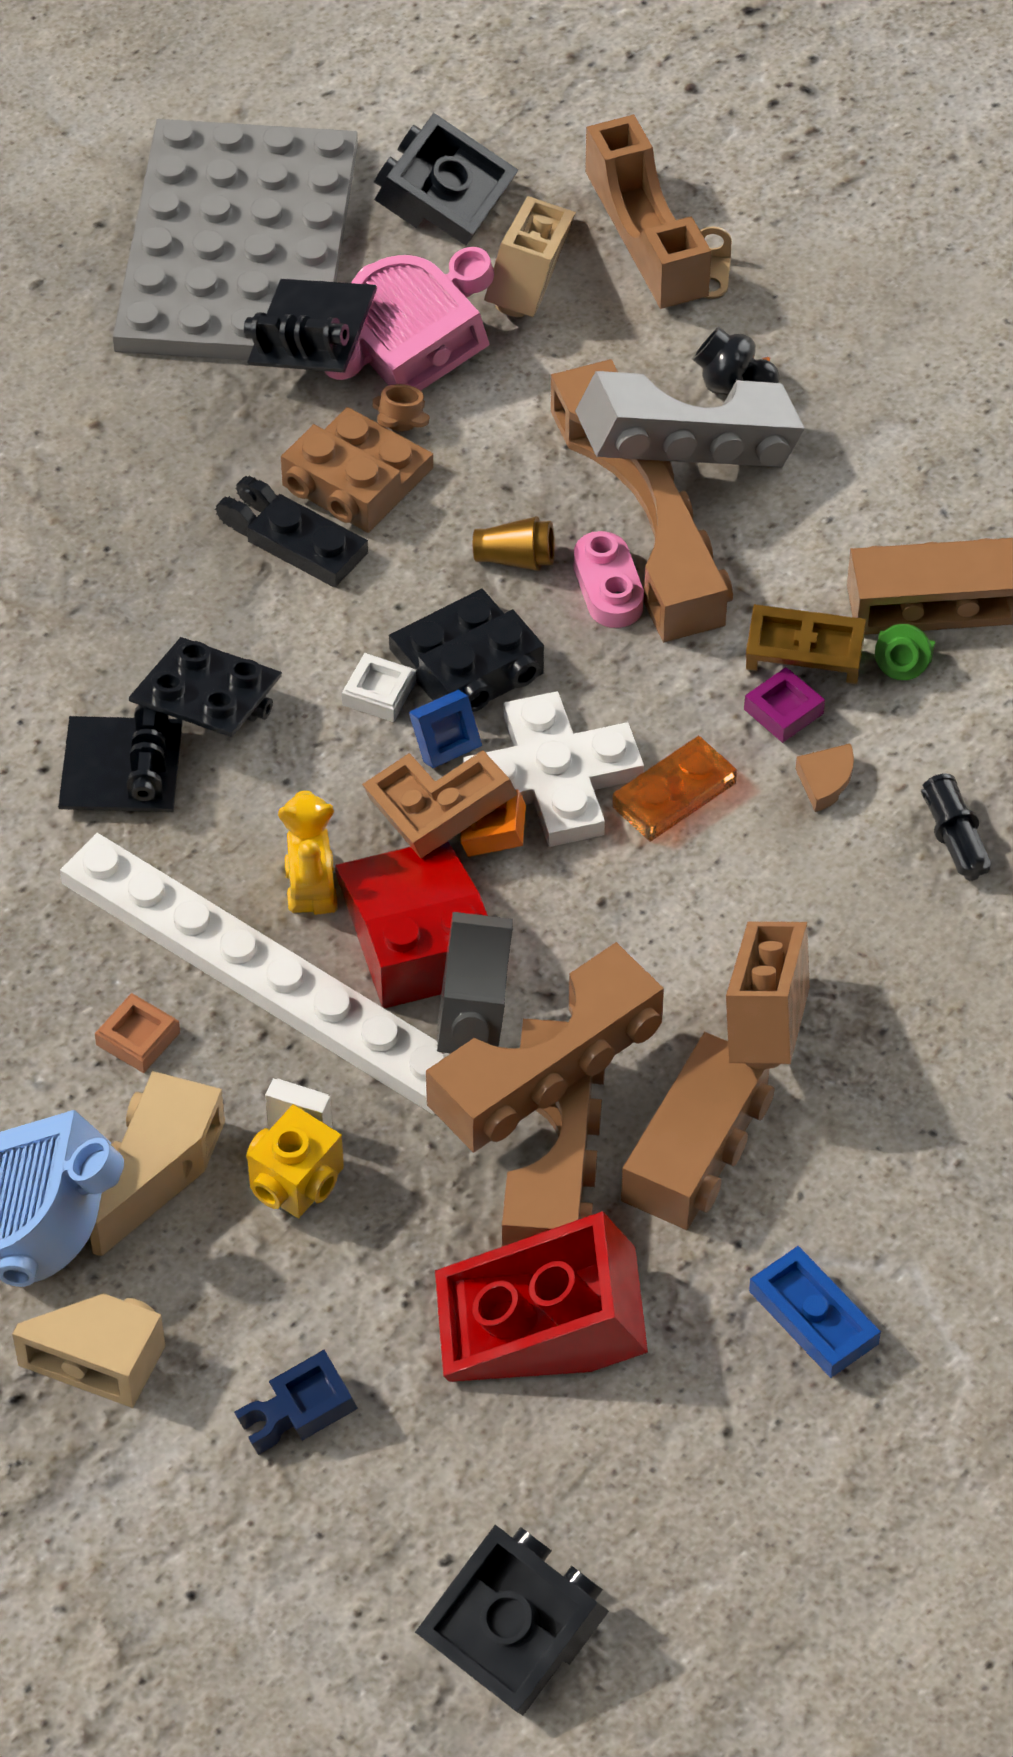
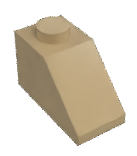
(94, 1346)

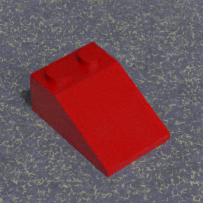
(405, 917)
(543, 1305)

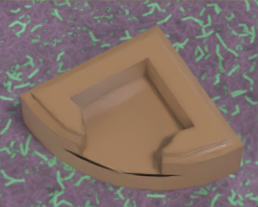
(825, 774)

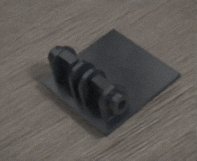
(309, 325)
(207, 687)
(121, 763)

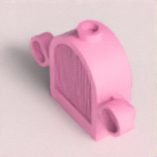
(421, 317)

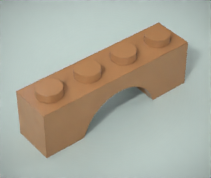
(665, 250)
(490, 1088)
(552, 1187)

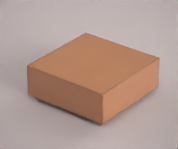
(137, 1033)

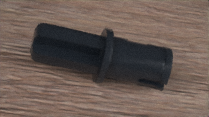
(956, 826)

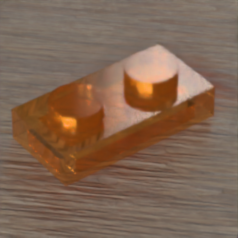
(674, 788)

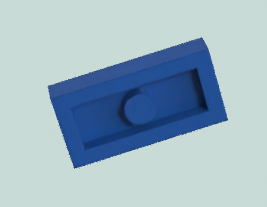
(814, 1311)

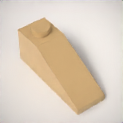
(528, 257)

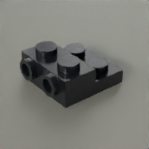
(443, 179)
(470, 650)
(513, 1617)

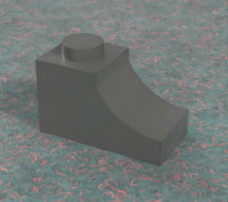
(474, 981)

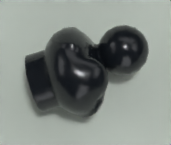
(731, 358)

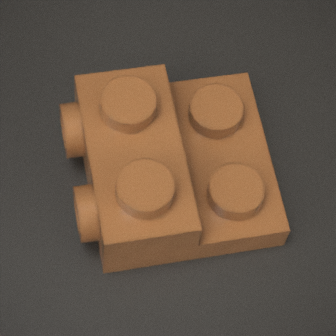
(354, 468)

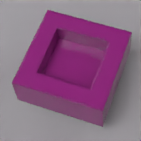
(784, 704)

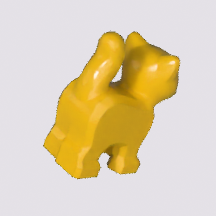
(309, 854)

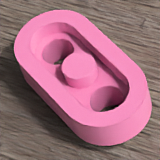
(602, 569)

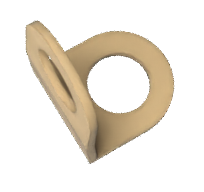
(719, 260)

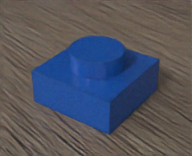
(445, 728)

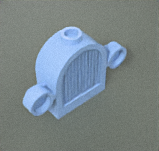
(50, 1193)

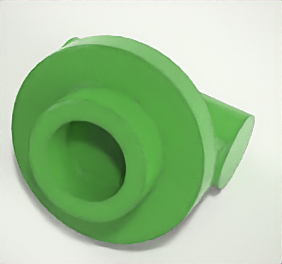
(903, 651)

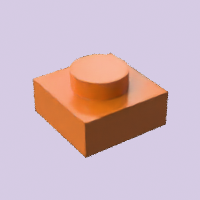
(497, 830)

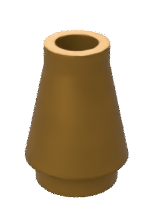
(516, 544)

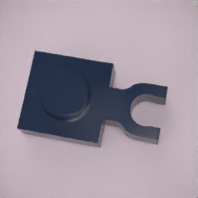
(305, 1398)

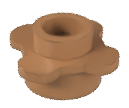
(401, 408)

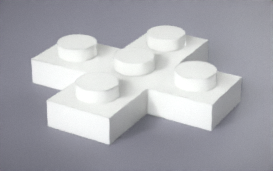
(562, 767)

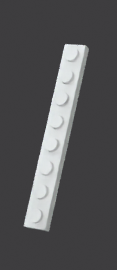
(254, 966)

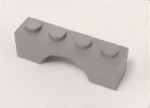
(637, 420)

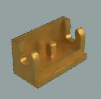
(805, 640)

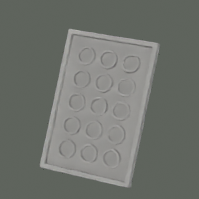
(221, 226)

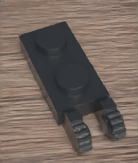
(292, 532)

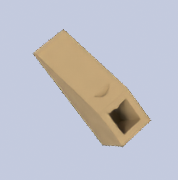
(163, 1151)

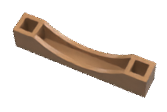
(681, 579)

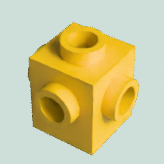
(294, 1162)

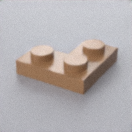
(435, 811)

